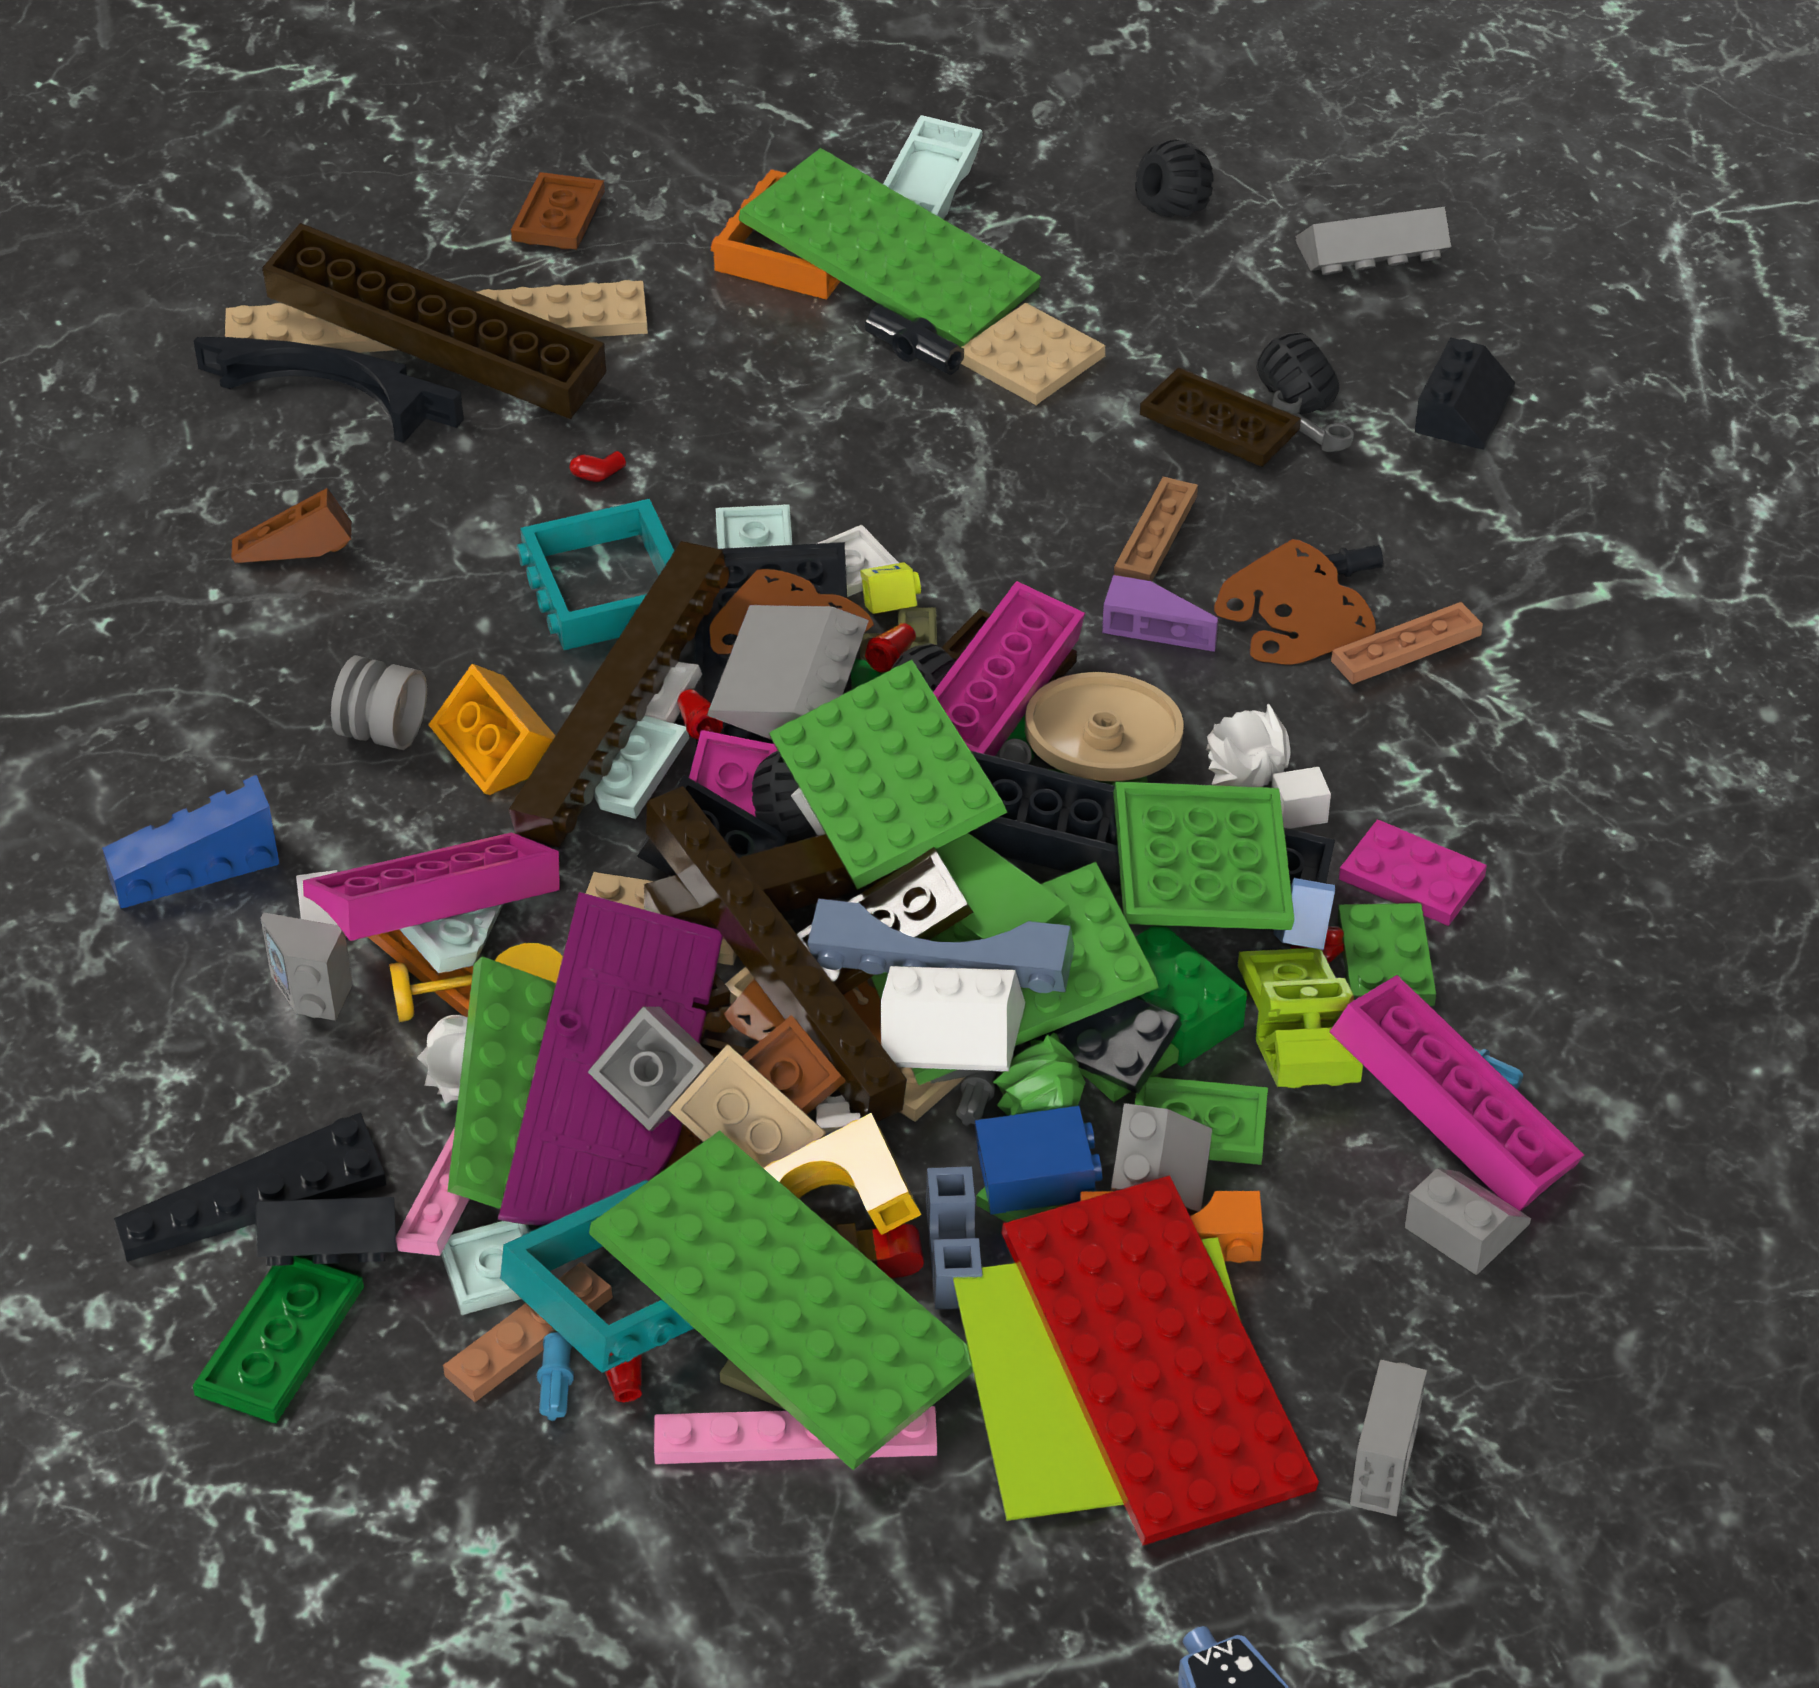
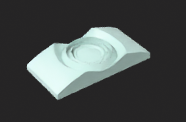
(934, 163)

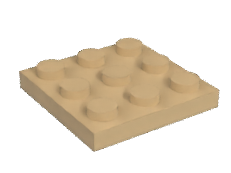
(1031, 353)

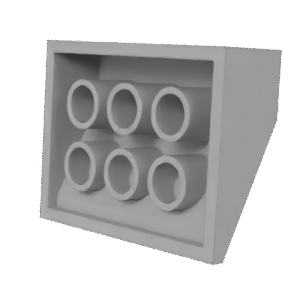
(786, 665)

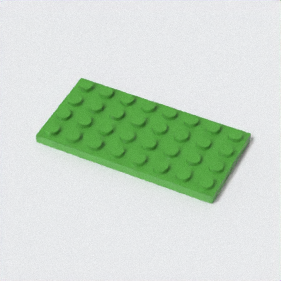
(889, 248)
(785, 1298)

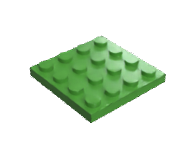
(1202, 856)

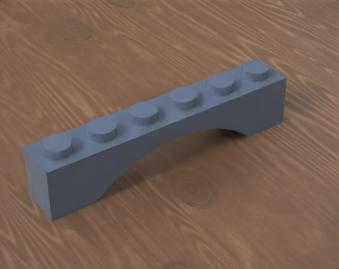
(852, 938)

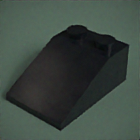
(738, 828)

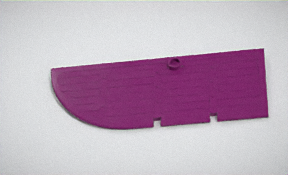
(573, 1133)

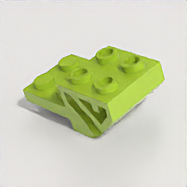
(1297, 1010)

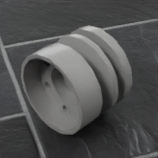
(379, 702)

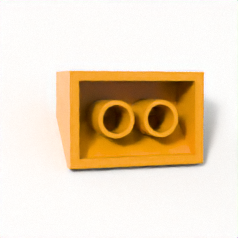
(491, 730)

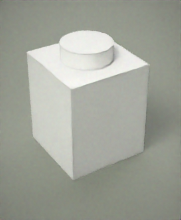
(1303, 797)

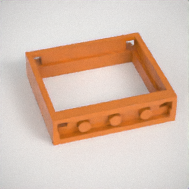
(766, 265)

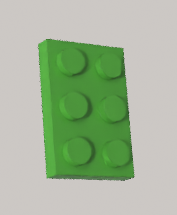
(1386, 943)
(1231, 1111)

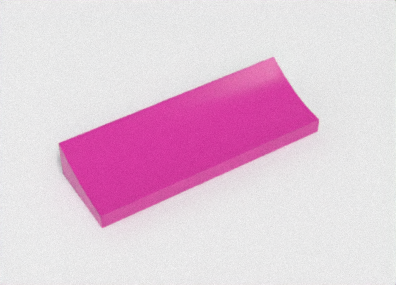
(1007, 665)
(435, 884)
(1455, 1092)

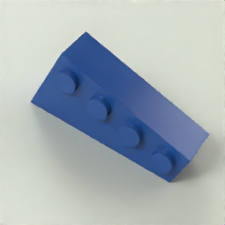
(195, 847)

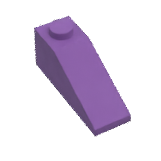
(1154, 614)

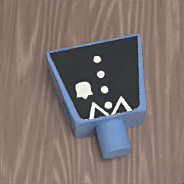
(1224, 1664)

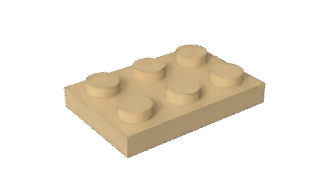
(745, 1109)

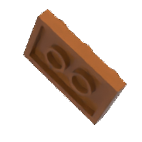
(557, 211)
(795, 1065)

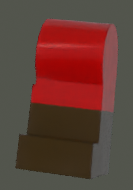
(895, 1252)

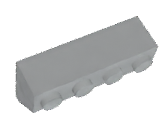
(1374, 240)

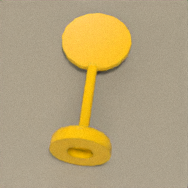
(527, 957)

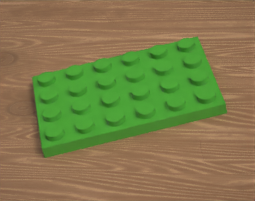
(886, 773)
(1104, 965)

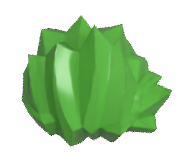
(1041, 1079)

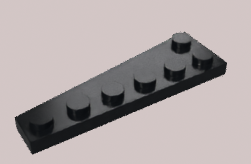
(315, 1167)

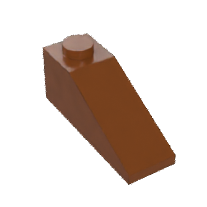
(298, 532)

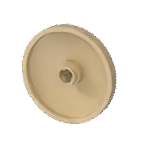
(1104, 726)

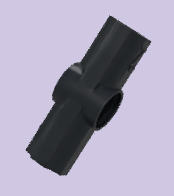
(914, 339)

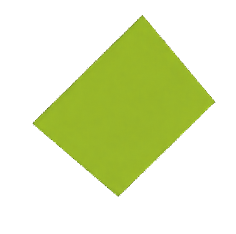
(1030, 1413)

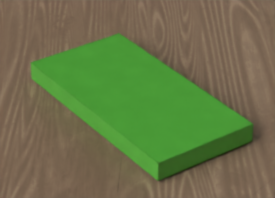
(997, 890)

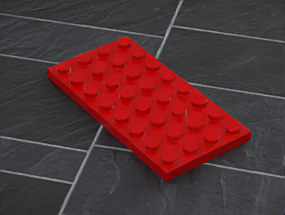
(1158, 1360)

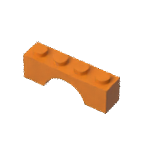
(1232, 1218)

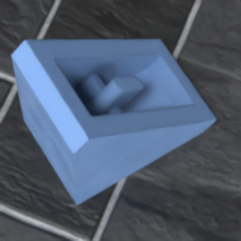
(1312, 913)

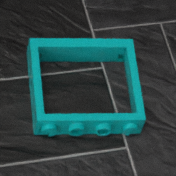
(581, 531)
(527, 1272)

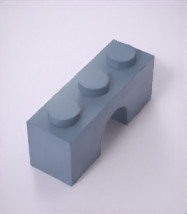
(951, 1231)

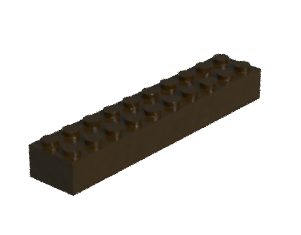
(435, 320)

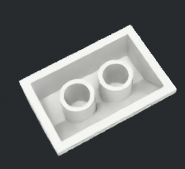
(951, 1017)

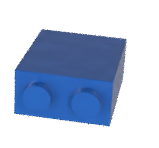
(1036, 1159)

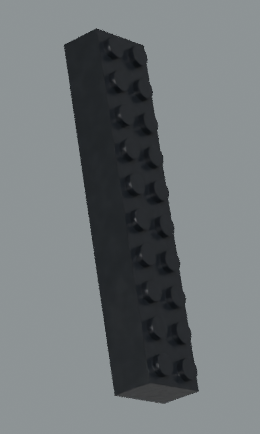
(1072, 823)

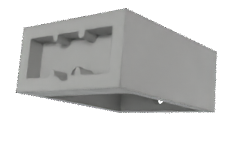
(1388, 1437)

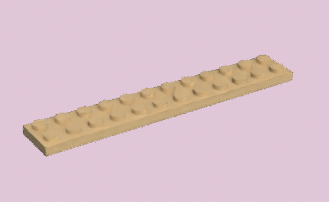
(584, 308)

